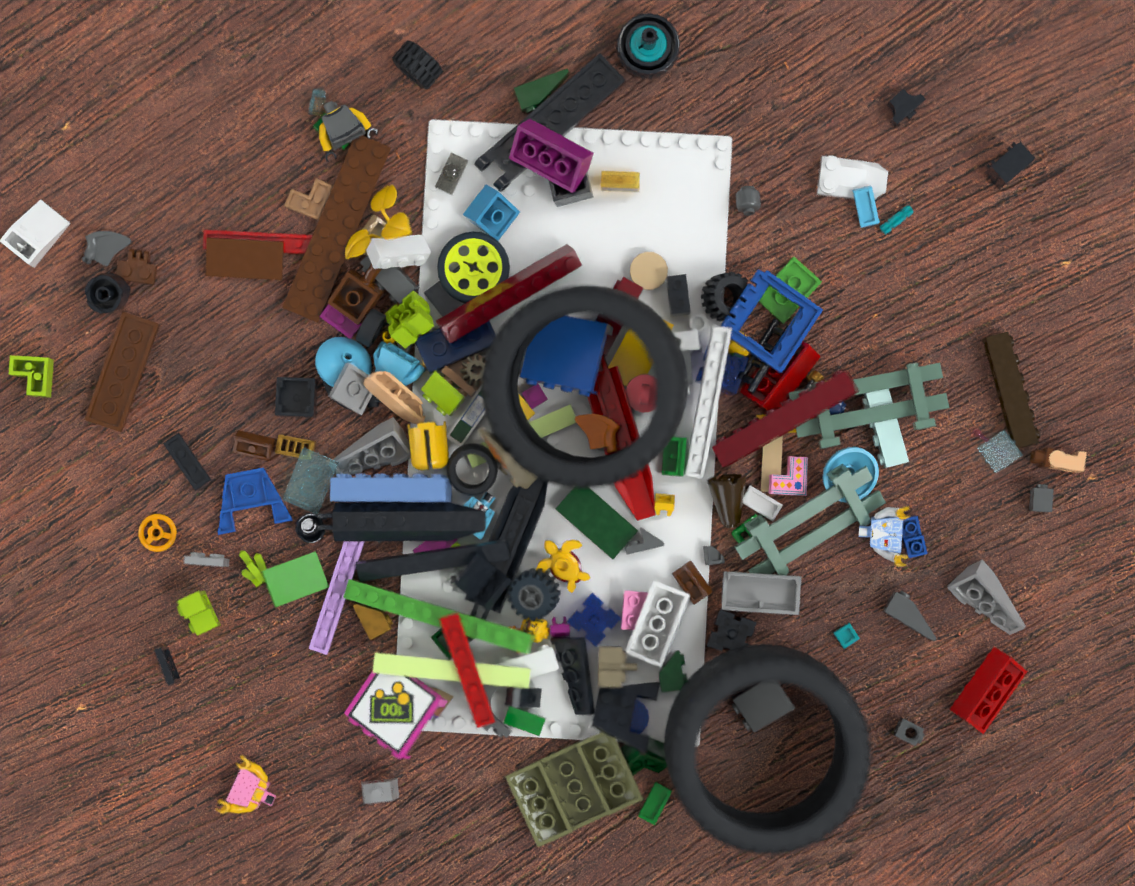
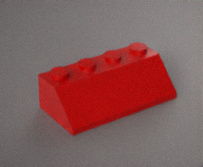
(776, 386)
(988, 690)

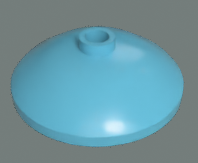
(331, 358)
(854, 459)

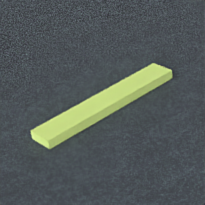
(543, 426)

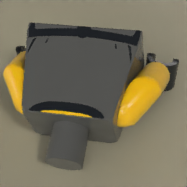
(341, 127)

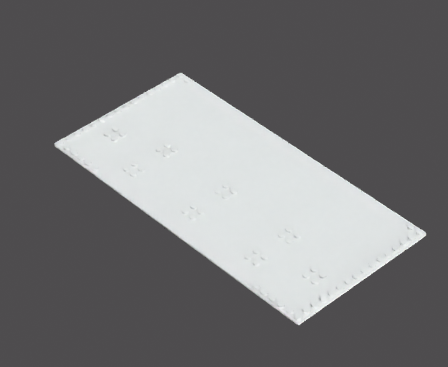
(684, 220)

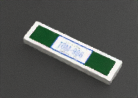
(468, 420)

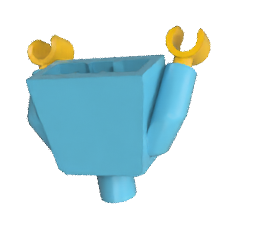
(397, 362)

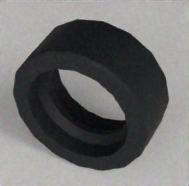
(371, 327)

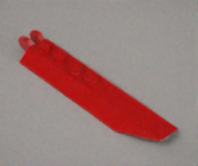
(613, 403)

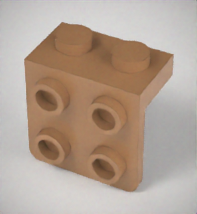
(453, 375)

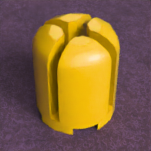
(419, 448)

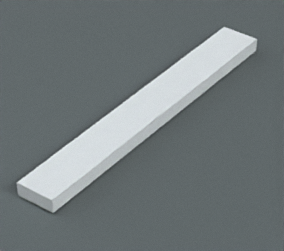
(707, 401)

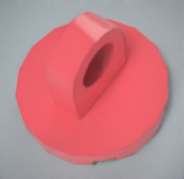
(642, 393)

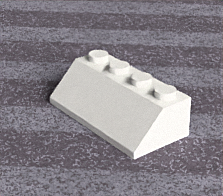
(657, 624)

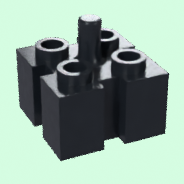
(730, 632)

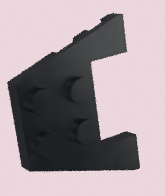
(615, 712)

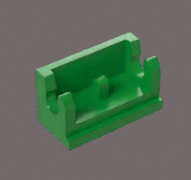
(674, 457)

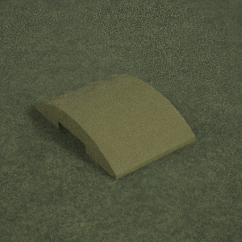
(573, 787)

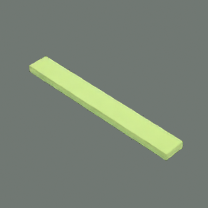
(447, 670)

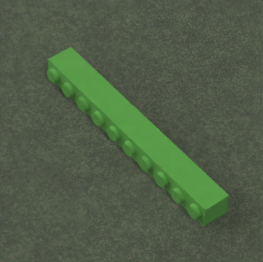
(430, 614)

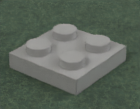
(350, 389)
(200, 559)

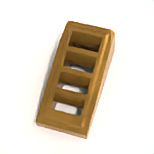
(311, 445)

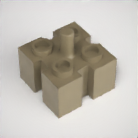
(613, 666)

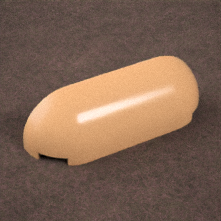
(395, 396)

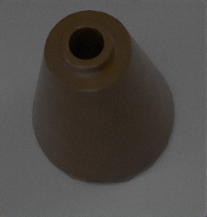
(728, 497)

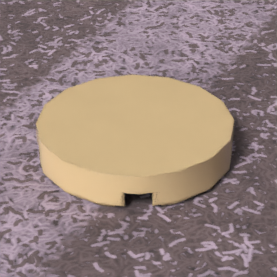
(648, 270)

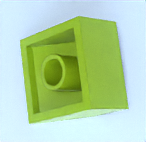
(443, 394)

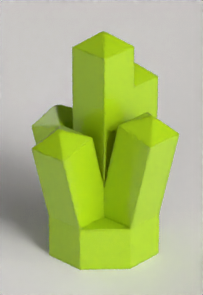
(254, 566)

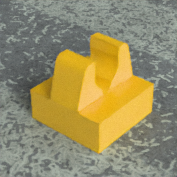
(664, 502)

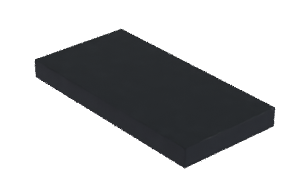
(446, 303)

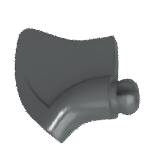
(104, 246)

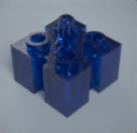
(734, 365)
(594, 619)

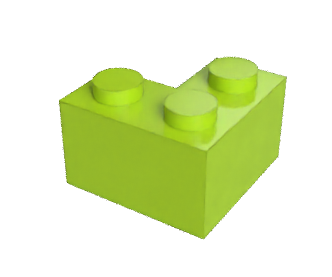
(39, 374)
(199, 611)

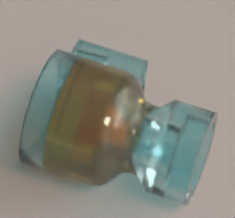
(317, 102)

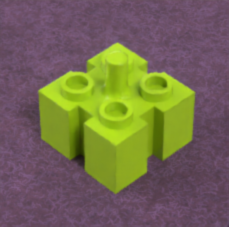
(409, 319)

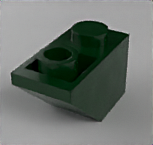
(671, 674)

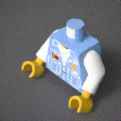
(886, 533)

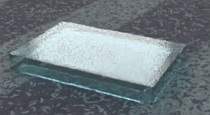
(310, 481)

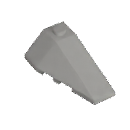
(378, 447)

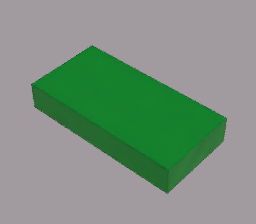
(655, 803)

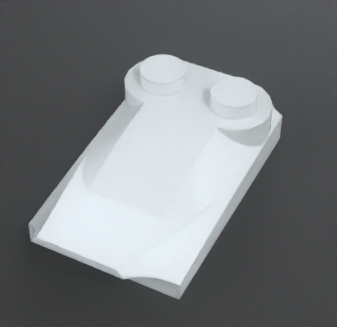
(842, 176)

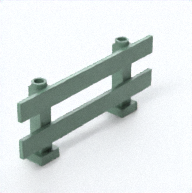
(917, 406)
(765, 534)

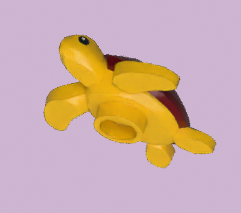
(564, 563)

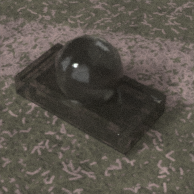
(451, 174)

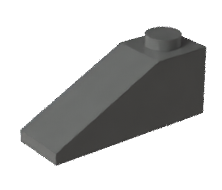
(906, 612)

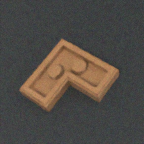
(310, 205)

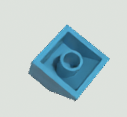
(491, 212)

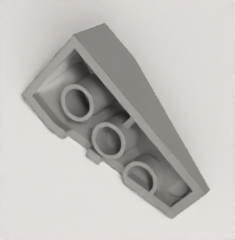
(984, 592)

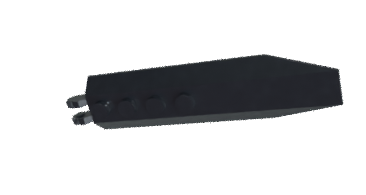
(403, 521)
(516, 524)

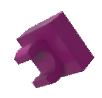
(559, 630)

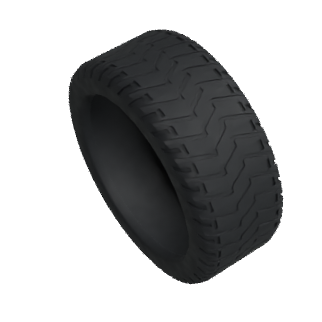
(503, 401)
(817, 813)

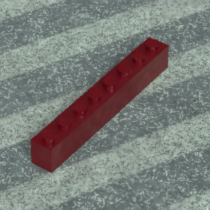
(508, 293)
(785, 419)

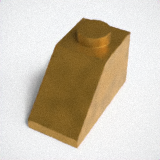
(373, 620)

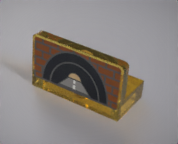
(620, 181)

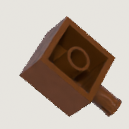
(356, 294)

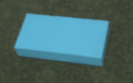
(866, 206)

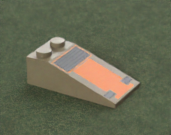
(508, 466)

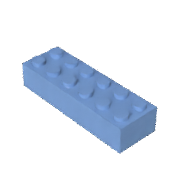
(388, 489)

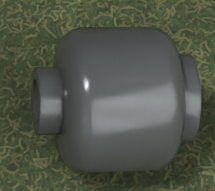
(748, 200)

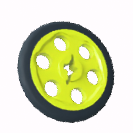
(473, 241)

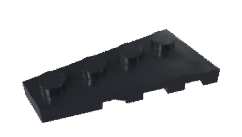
(574, 661)

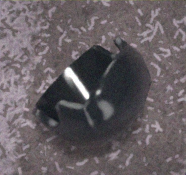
(307, 528)

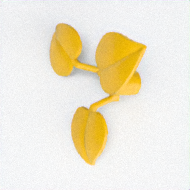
(395, 228)

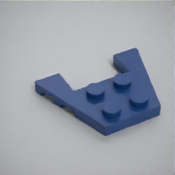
(247, 491)

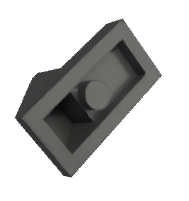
(649, 542)

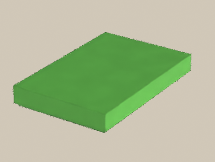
(798, 278)
(295, 579)

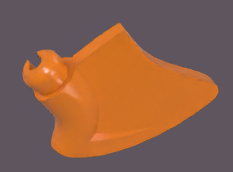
(599, 430)

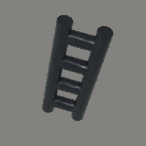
(753, 361)

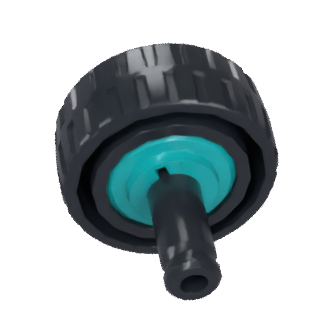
(648, 46)

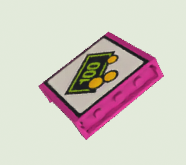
(394, 710)

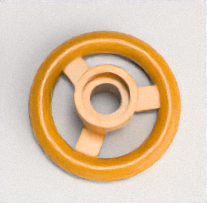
(151, 537)

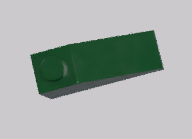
(537, 91)

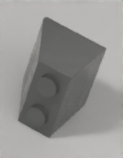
(761, 704)

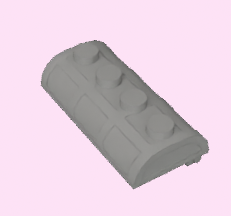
(761, 593)

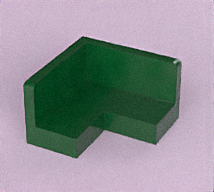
(653, 760)

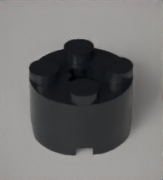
(117, 293)

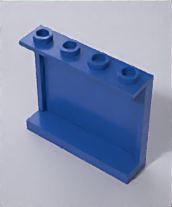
(566, 355)

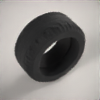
(468, 489)

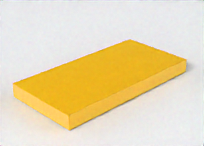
(632, 357)

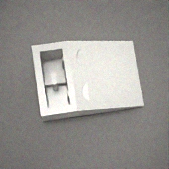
(35, 233)

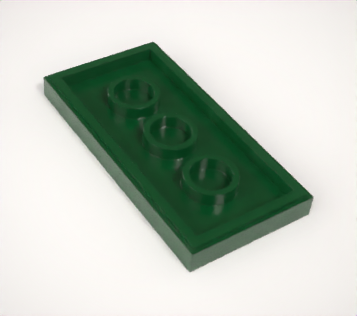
(597, 520)

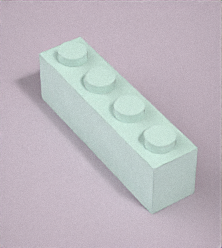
(887, 433)

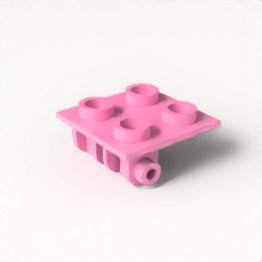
(632, 607)

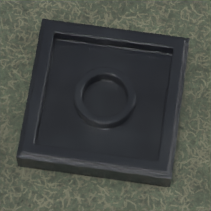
(167, 665)

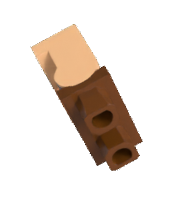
(1058, 460)

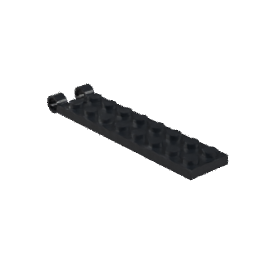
(558, 113)

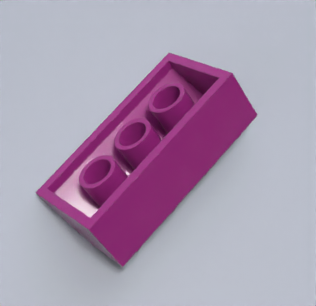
(550, 155)

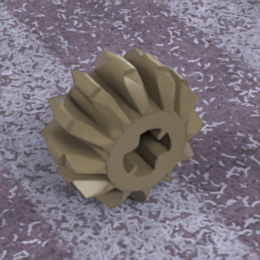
(473, 377)

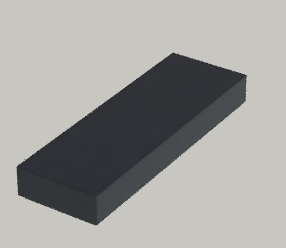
(187, 461)

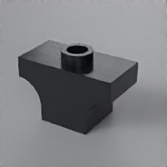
(904, 106)
(523, 697)

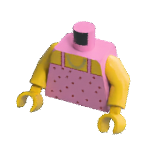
(248, 789)

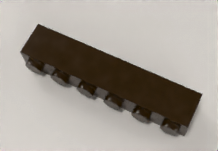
(1010, 389)

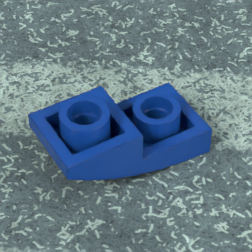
(913, 538)

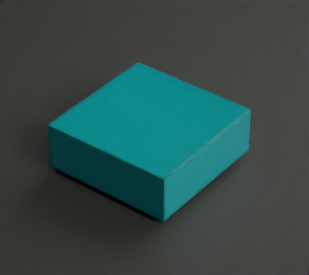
(846, 635)

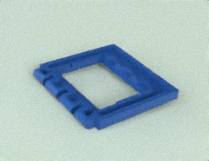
(793, 334)

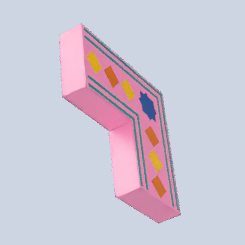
(794, 482)

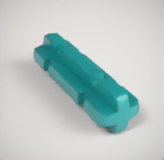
(895, 220)

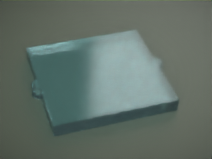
(1000, 451)

